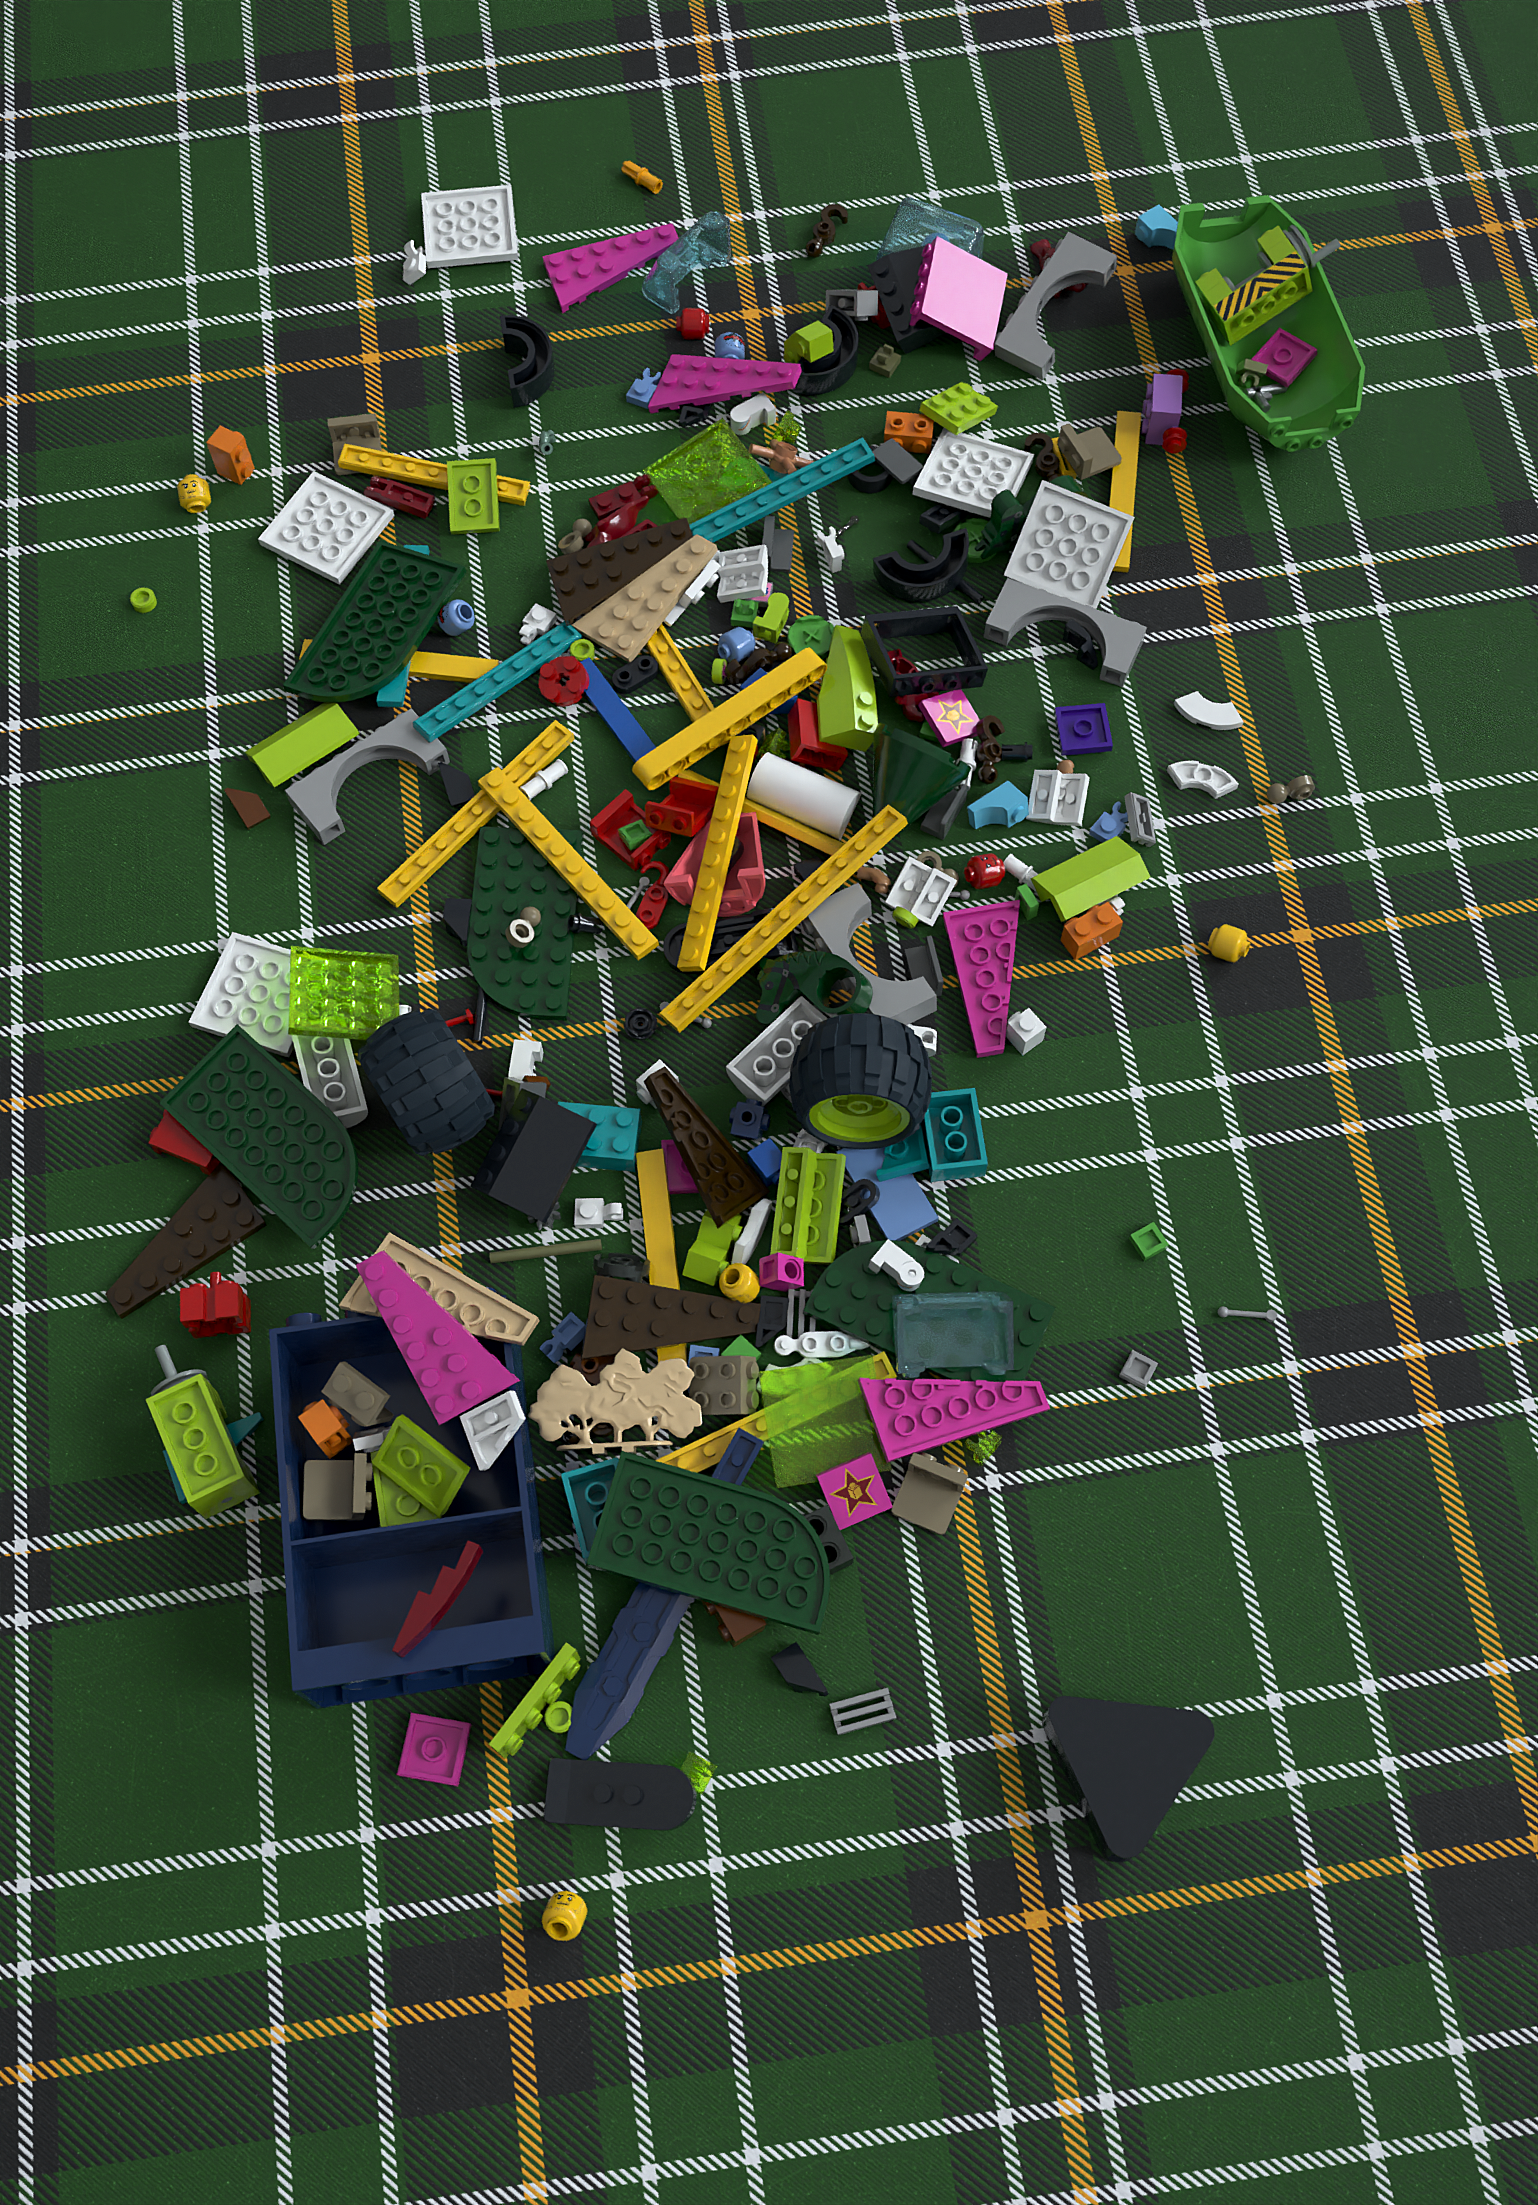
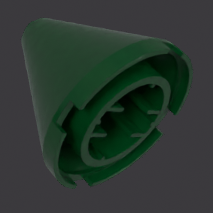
(911, 773)

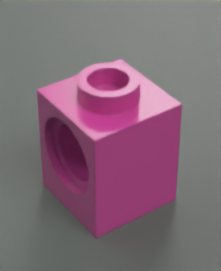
(781, 1272)

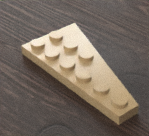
(638, 609)
(469, 1302)

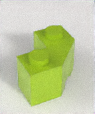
(809, 342)
(711, 1250)

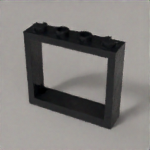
(919, 623)

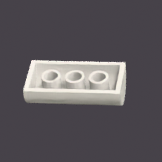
(802, 795)
(766, 1062)
(332, 1076)

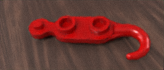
(654, 897)

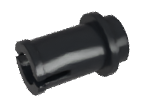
(1017, 752)
(580, 923)

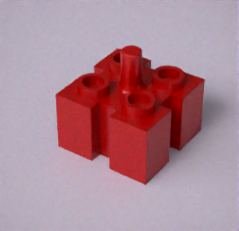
(215, 1309)

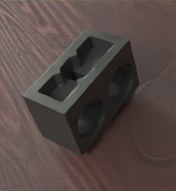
(831, 1538)

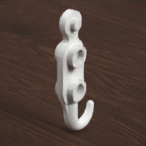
(819, 1344)

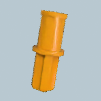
(642, 176)

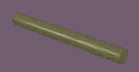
(545, 1251)

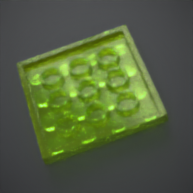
(706, 473)
(341, 992)
(818, 1418)

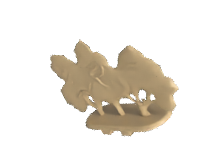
(622, 1399)

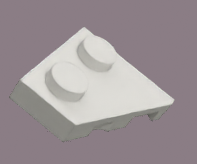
(492, 1427)

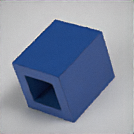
(766, 1162)

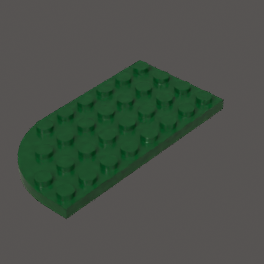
(375, 625)
(507, 879)
(269, 1134)
(860, 1304)
(712, 1543)

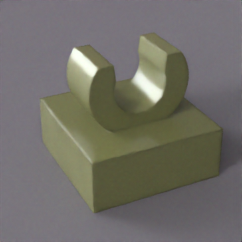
(885, 361)
(1251, 369)

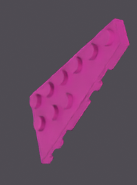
(603, 263)
(714, 379)
(983, 959)
(439, 1350)
(934, 1412)

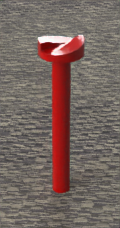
(468, 1017)

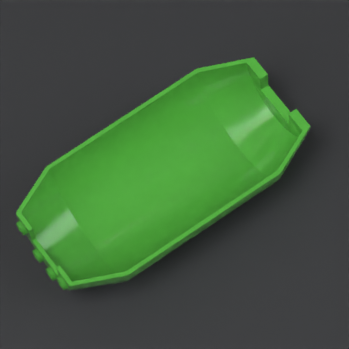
(1330, 388)

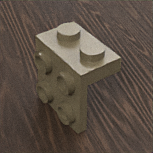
(353, 430)
(1088, 451)
(724, 1384)
(357, 1395)
(337, 1489)
(929, 1493)

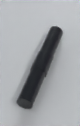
(479, 1016)

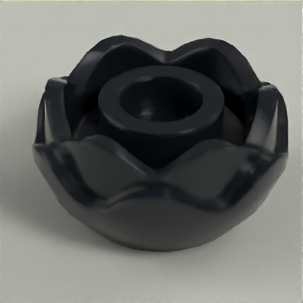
(638, 1016)

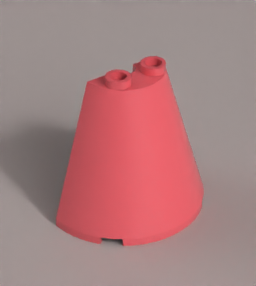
(743, 883)

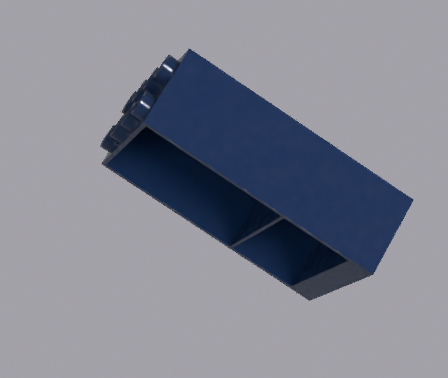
(358, 1580)

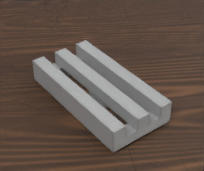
(1140, 819)
(802, 1294)
(887, 1704)

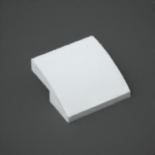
(743, 573)
(1057, 797)
(920, 890)

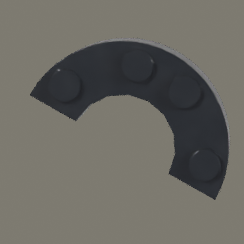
(836, 367)
(537, 371)
(927, 580)

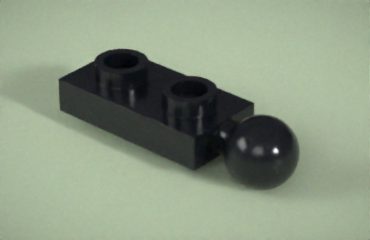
(941, 517)

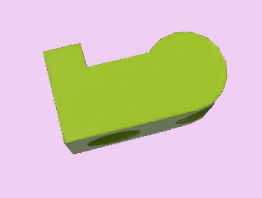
(774, 619)

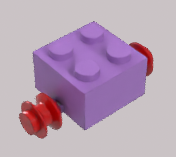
(1164, 411)

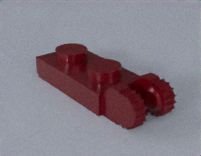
(400, 496)
(614, 499)

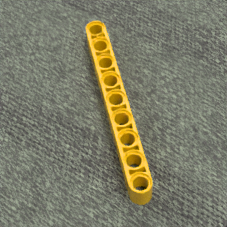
(729, 719)

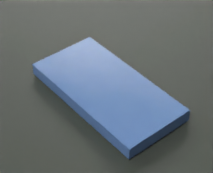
(901, 1203)

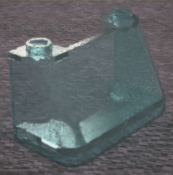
(921, 223)
(702, 243)
(953, 1331)

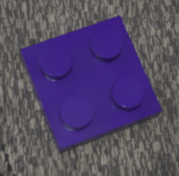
(1083, 729)

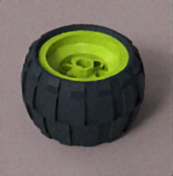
(860, 1081)
(426, 1082)

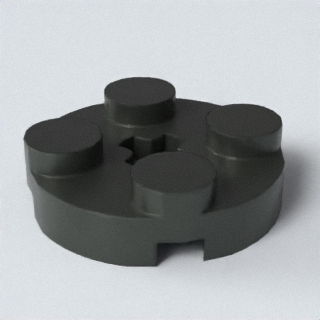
(621, 1266)

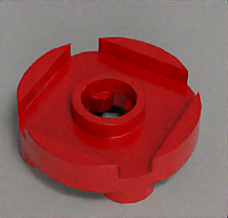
(554, 671)

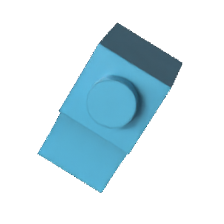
(1156, 228)
(1000, 806)

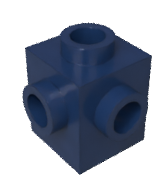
(753, 1129)

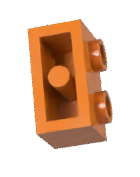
(910, 431)
(230, 455)
(1091, 930)
(326, 1427)

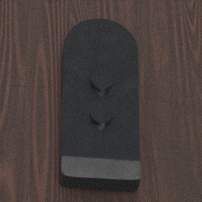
(726, 934)
(618, 1795)

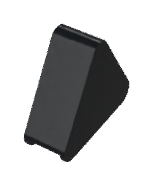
(1125, 1764)

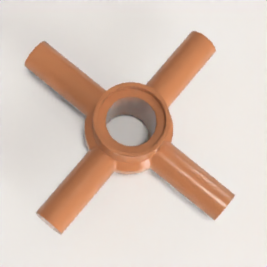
(782, 456)

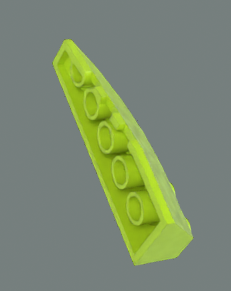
(847, 693)

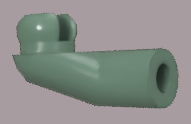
(545, 439)

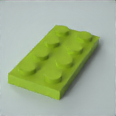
(528, 1712)

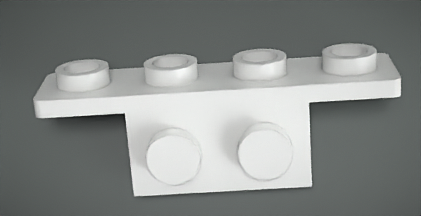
(694, 592)

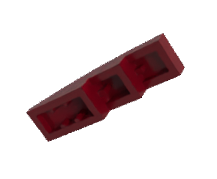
(429, 1609)

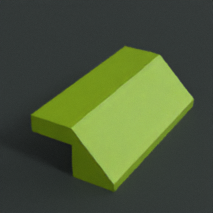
(302, 743)
(1091, 877)
(808, 1205)

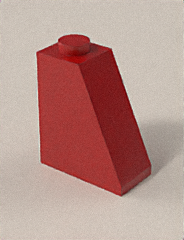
(805, 739)

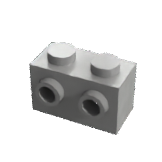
(854, 302)

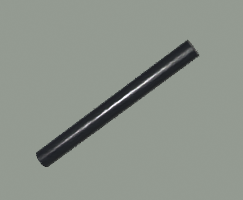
(927, 558)

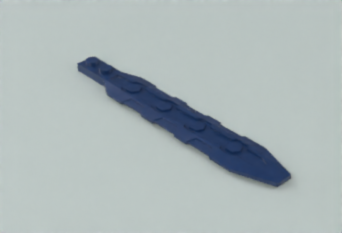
(639, 1638)

